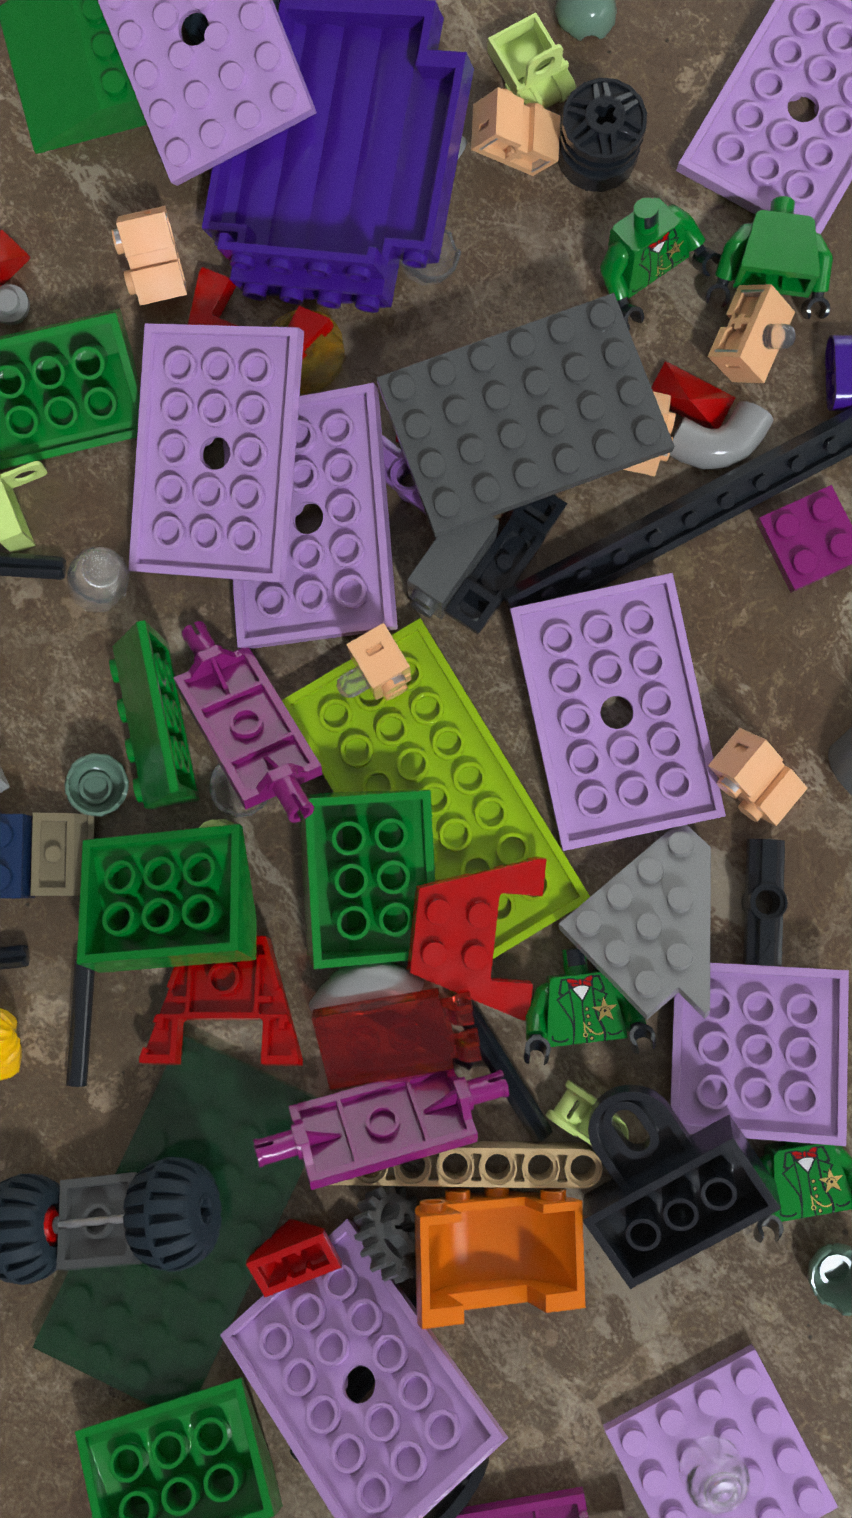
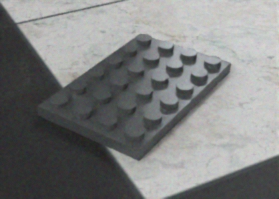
(525, 414)

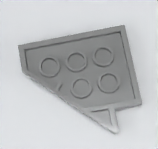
(653, 925)

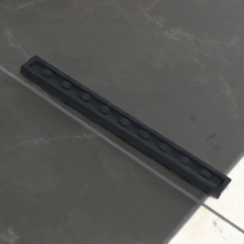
(690, 515)

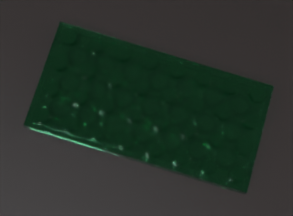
(160, 1328)

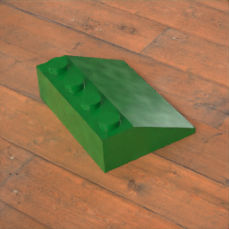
(67, 72)
(67, 388)
(154, 719)
(362, 874)
(166, 900)
(182, 1460)

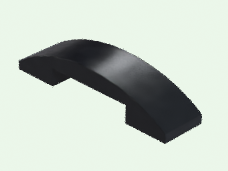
(504, 562)

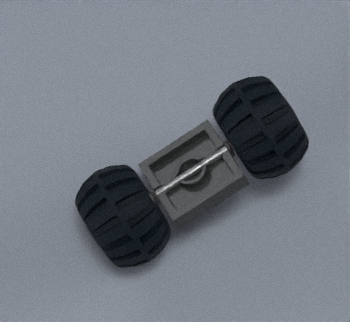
(150, 1217)

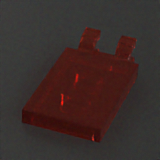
(394, 1037)

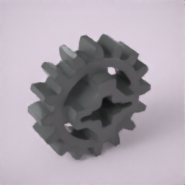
(388, 1232)

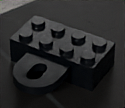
(671, 1190)

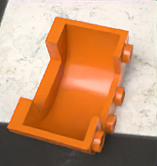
(497, 1252)

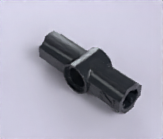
(764, 931)

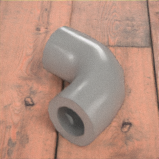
(722, 446)
(365, 983)

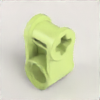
(578, 1119)

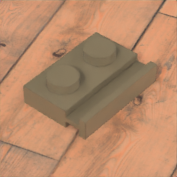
(58, 852)

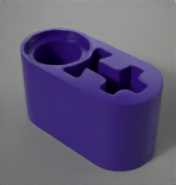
(838, 372)

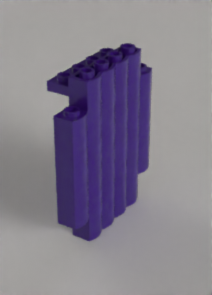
(365, 176)

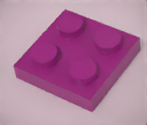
(809, 538)

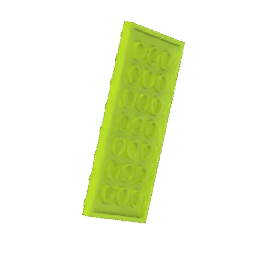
(441, 745)

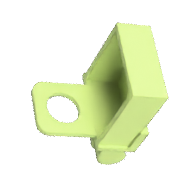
(531, 63)
(13, 527)

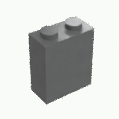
(448, 565)

